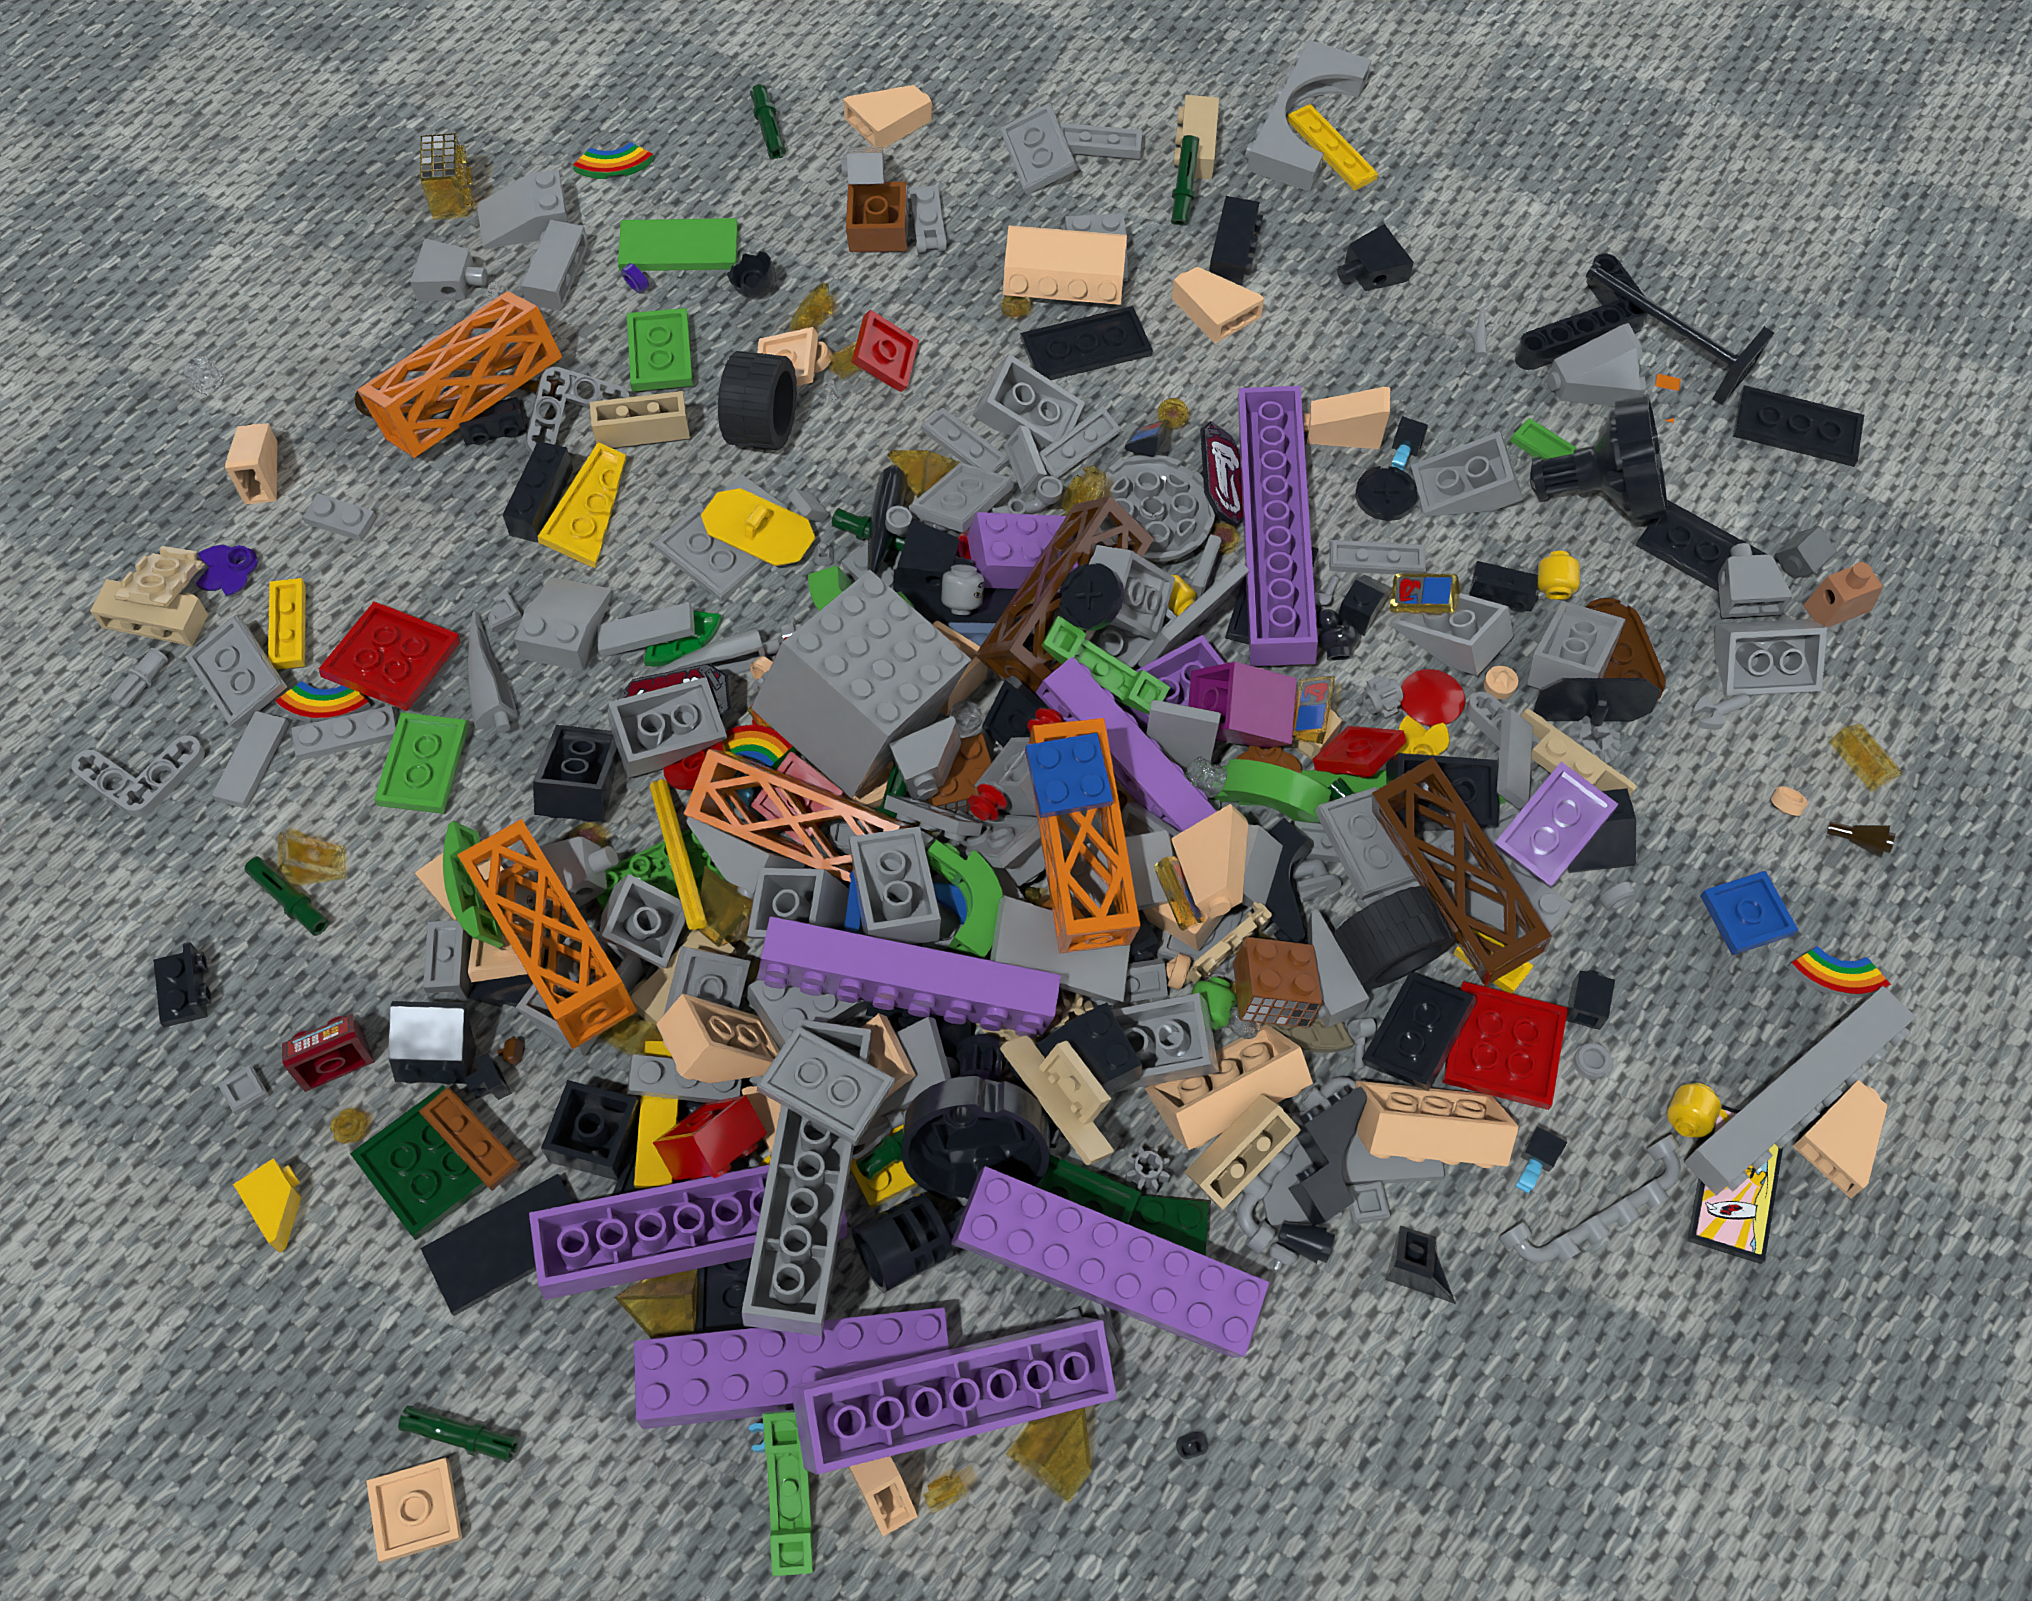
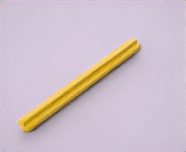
(678, 855)

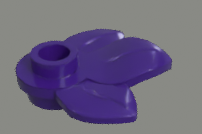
(224, 568)

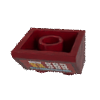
(326, 1052)

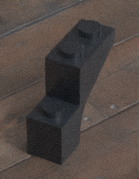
(1281, 898)
(1324, 1138)

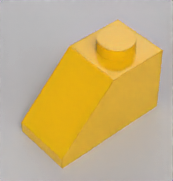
(271, 1201)

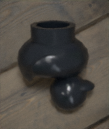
(1336, 640)

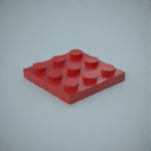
(389, 655)
(1508, 1047)

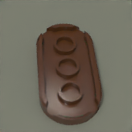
(1633, 652)

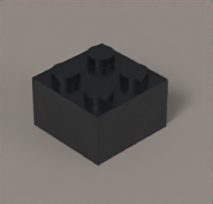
(592, 1130)

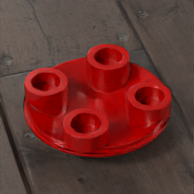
(1432, 697)

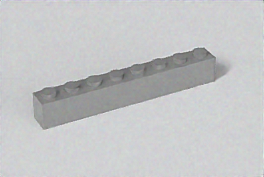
(1798, 1091)

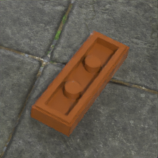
(470, 1138)

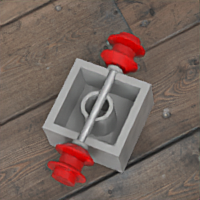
(1007, 781)

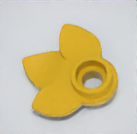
(1423, 742)

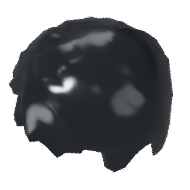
(753, 275)

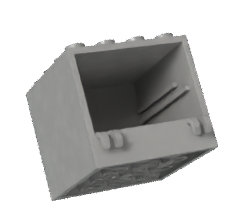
(858, 681)

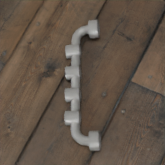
(1047, 492)
(1596, 1227)
(1261, 1234)

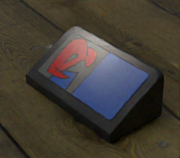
(1148, 438)

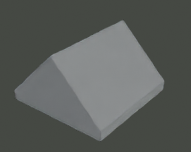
(1260, 865)

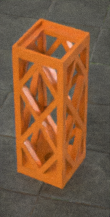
(388, 402)
(717, 781)
(1071, 927)
(592, 1006)

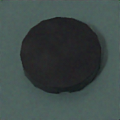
(1386, 493)
(1091, 596)

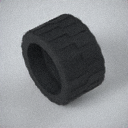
(757, 400)
(1394, 937)

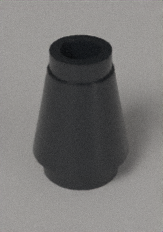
(1307, 1240)

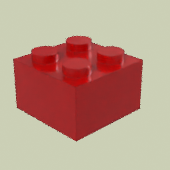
(710, 1139)

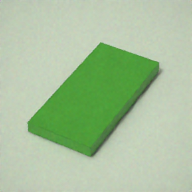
(678, 244)

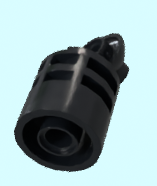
(904, 1241)

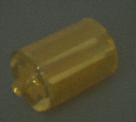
(841, 361)

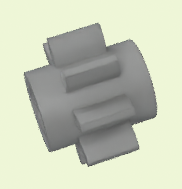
(1382, 696)
(1155, 1175)

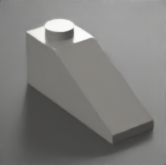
(1339, 986)

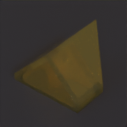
(922, 467)
(308, 859)
(724, 910)
(663, 1304)
(1055, 1452)

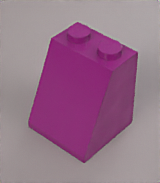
(1252, 703)

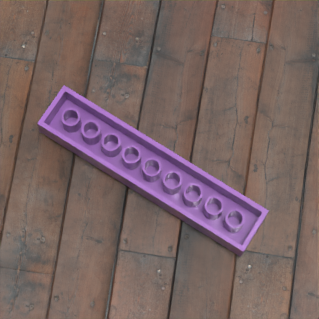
(1276, 527)

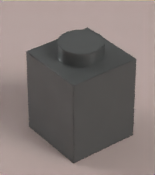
(1805, 552)

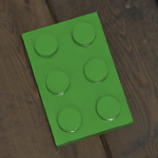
(659, 349)
(421, 763)

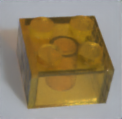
(445, 176)

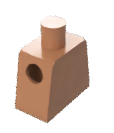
(1853, 591)

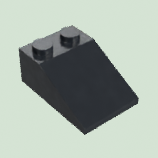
(576, 774)
(1471, 778)
(1100, 1046)

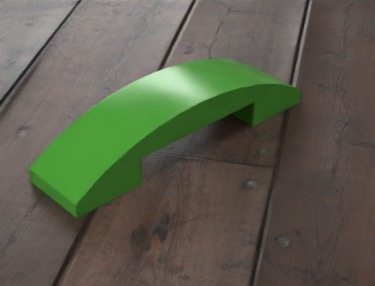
(1123, 682)
(461, 890)
(787, 1496)

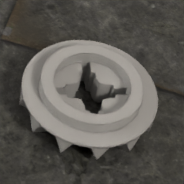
(1609, 744)

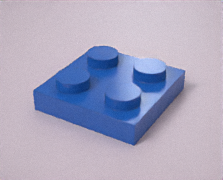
(1068, 775)
(1749, 912)

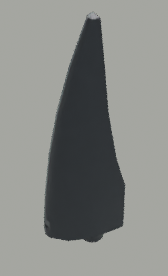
(890, 492)

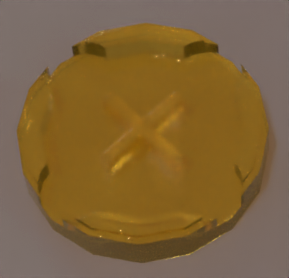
(1085, 488)

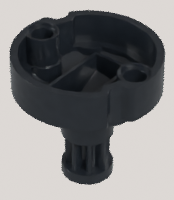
(1621, 463)
(974, 1124)

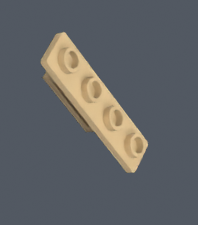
(1559, 747)
(1065, 1092)

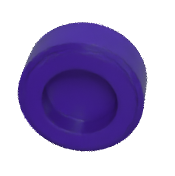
(634, 278)

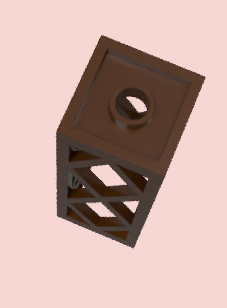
(1009, 655)
(1432, 785)

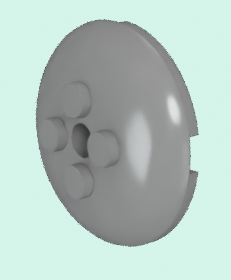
(1170, 492)

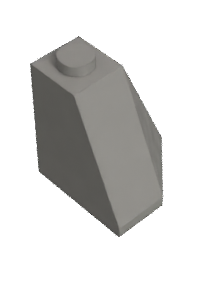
(1600, 370)

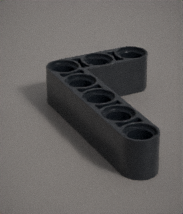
(1553, 340)

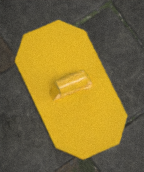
(758, 527)

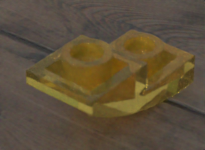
(813, 308)
(630, 1035)

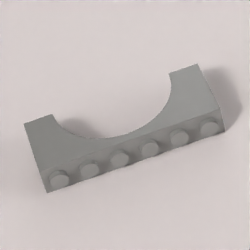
(1316, 72)

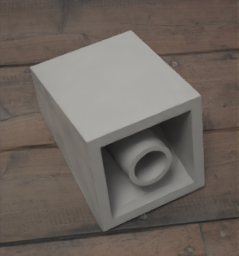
(797, 896)

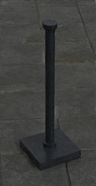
(1738, 364)

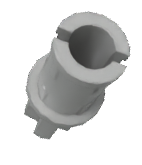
(139, 678)

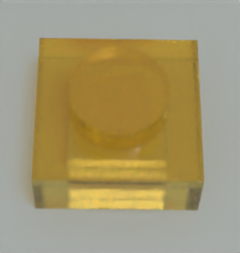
(943, 1493)

